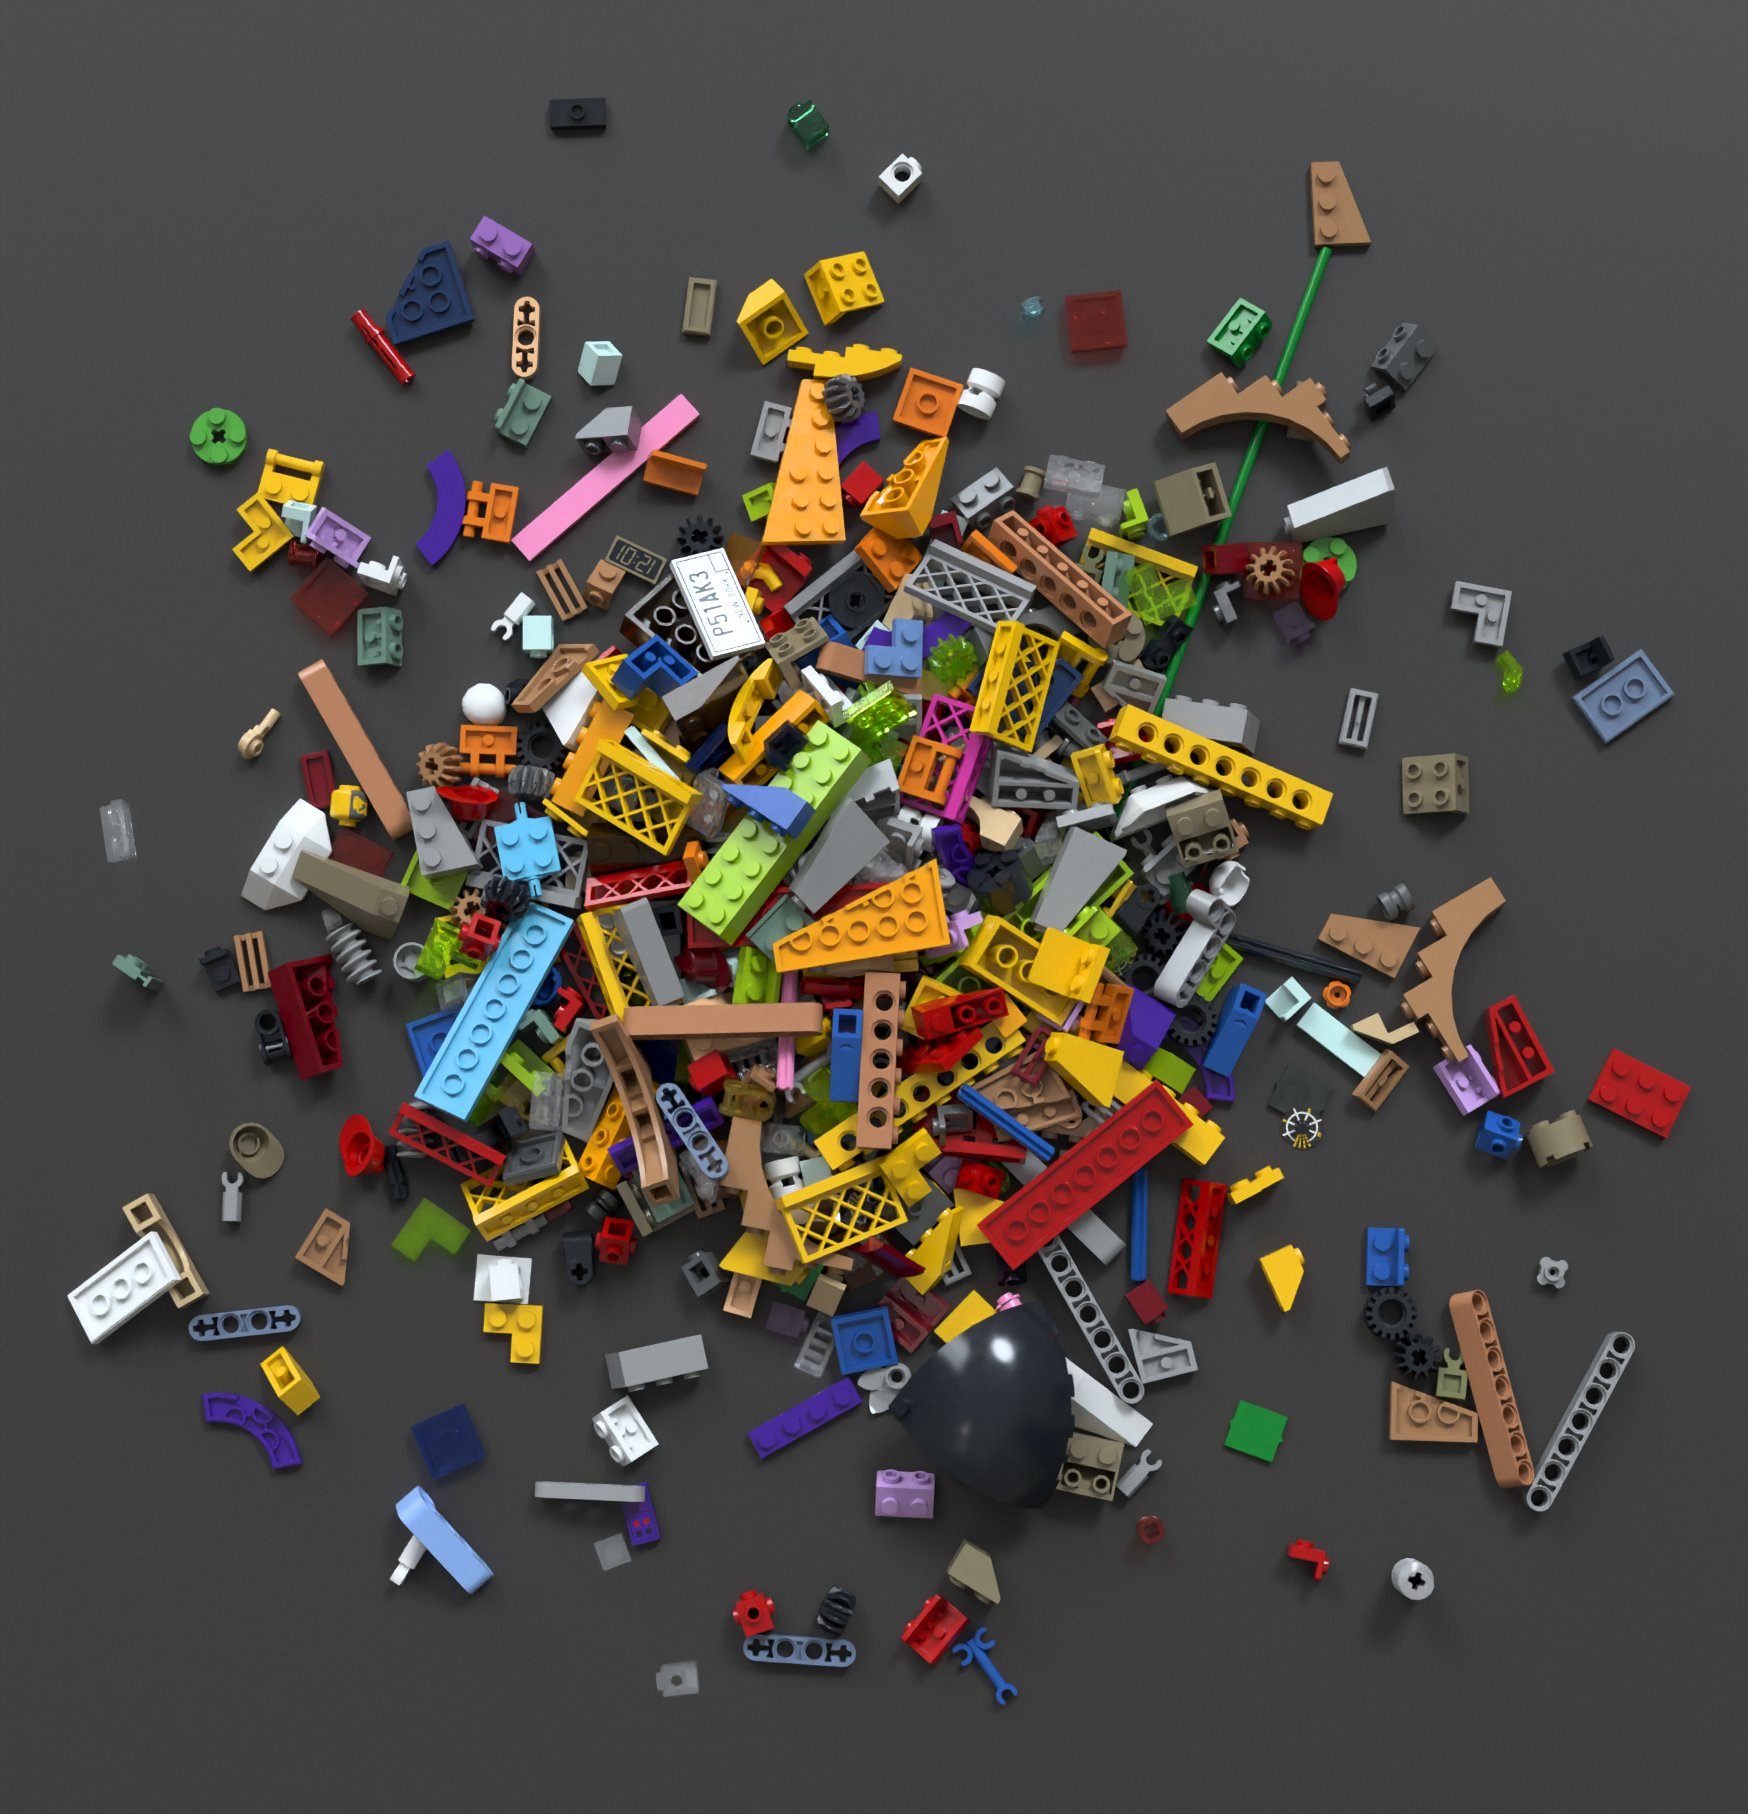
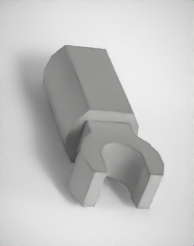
(232, 1198)
(1137, 1475)

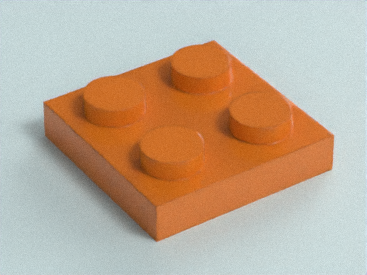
(928, 403)
(888, 557)

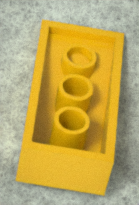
(1004, 959)

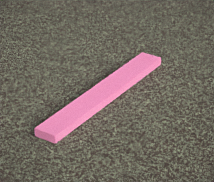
(604, 479)

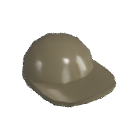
(256, 1150)

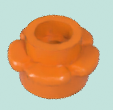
(1342, 989)

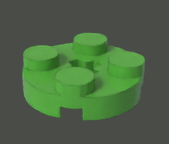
(217, 421)
(1332, 548)

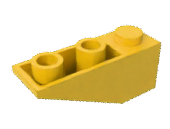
(936, 1250)

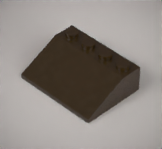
(667, 615)
(706, 702)
(617, 851)

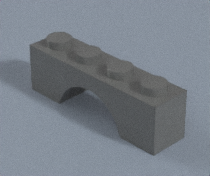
(1047, 622)

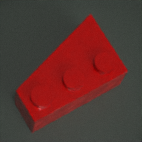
(1514, 1048)

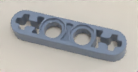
(692, 1132)
(245, 1323)
(799, 1654)

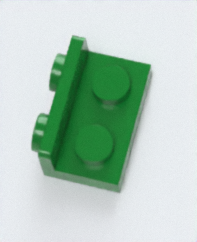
(1240, 332)

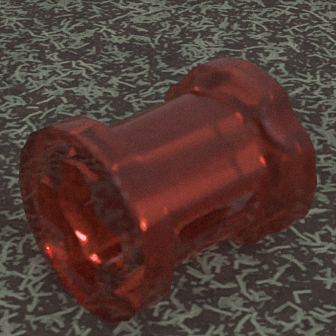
(303, 555)
(1148, 1521)

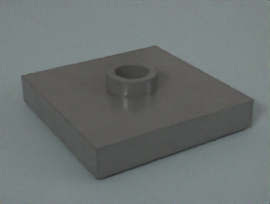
(534, 1158)
(920, 1215)

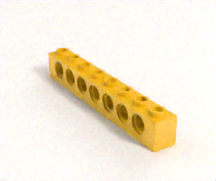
(1312, 798)
(830, 1142)

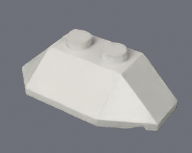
(1147, 806)
(270, 877)

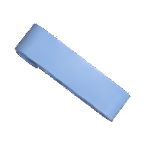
(442, 1540)

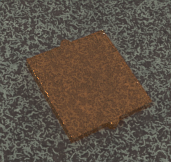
(744, 557)

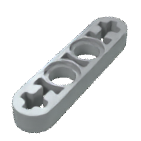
(590, 1491)

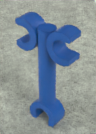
(975, 1647)

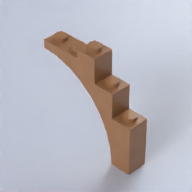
(1298, 409)
(1433, 998)
(645, 1117)
(760, 1209)

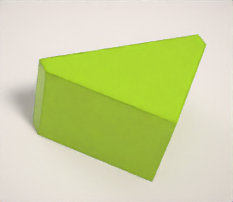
(1169, 1070)

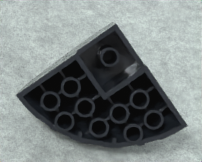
(996, 1406)

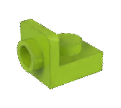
(759, 502)

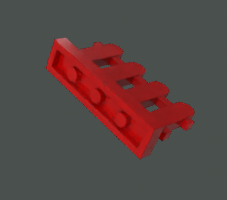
(982, 1147)

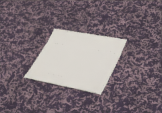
(482, 1282)

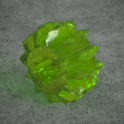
(952, 669)

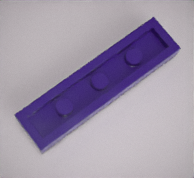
(625, 1154)
(804, 1417)

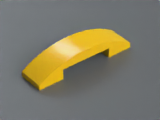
(759, 686)

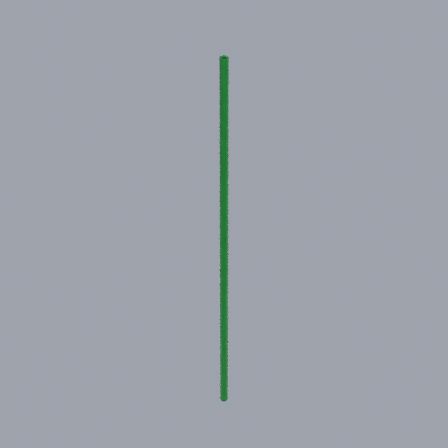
(1238, 489)

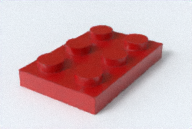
(938, 1053)
(1639, 1093)

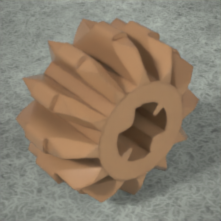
(1264, 563)
(439, 765)
(462, 912)

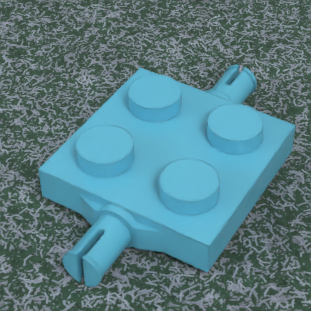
(528, 849)

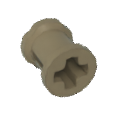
(1031, 483)

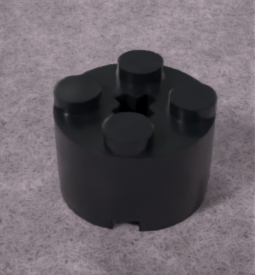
(999, 882)

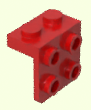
(792, 571)

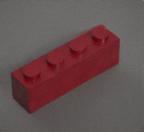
(308, 1014)

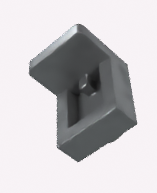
(1223, 609)
(951, 1120)

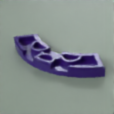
(856, 434)
(449, 511)
(939, 628)
(952, 851)
(1216, 1086)
(259, 1421)

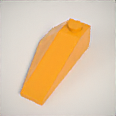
(910, 496)

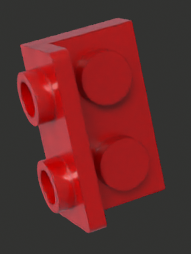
(567, 1015)

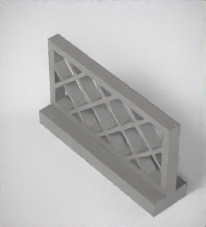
(976, 577)
(823, 585)
(551, 894)

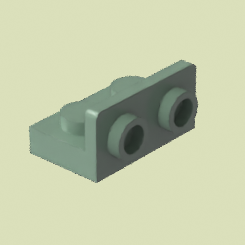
(522, 413)
(1114, 579)
(379, 637)
(545, 1029)

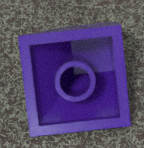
(1143, 1029)

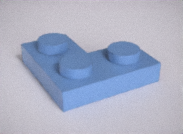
(904, 656)

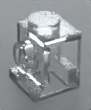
(686, 1670)

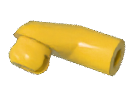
(769, 576)

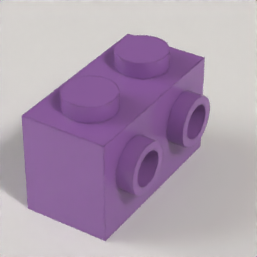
(502, 246)

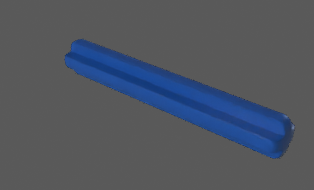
(1005, 1122)
(1139, 1225)

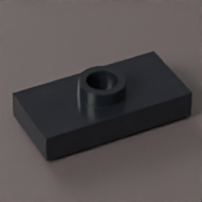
(577, 113)

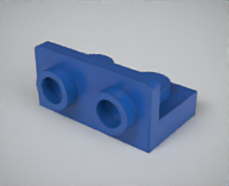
(1386, 1256)

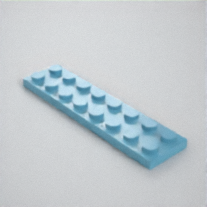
(494, 1012)

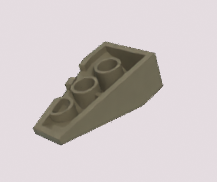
(359, 896)

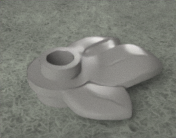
(882, 1386)

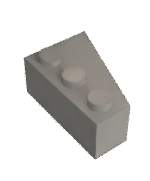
(875, 792)

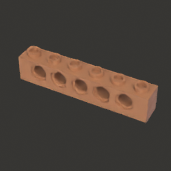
(1060, 579)
(875, 987)

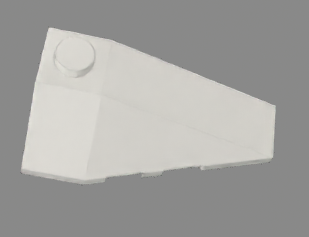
(1103, 1412)

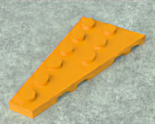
(807, 487)
(883, 923)

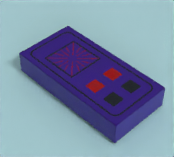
(641, 1519)

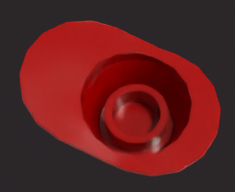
(1321, 587)
(469, 801)
(360, 1148)

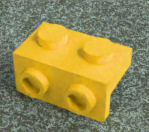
(1096, 775)

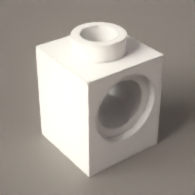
(895, 188)
(506, 1281)

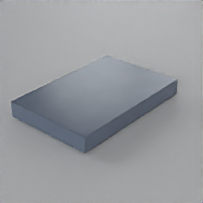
(1622, 696)

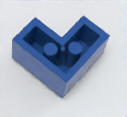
(654, 667)

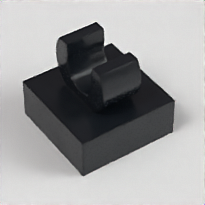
(1378, 401)

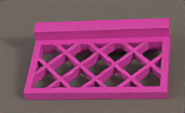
(969, 769)

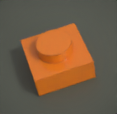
(695, 860)

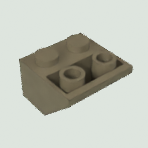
(1192, 499)
(1201, 828)
(1091, 1466)
(974, 1568)

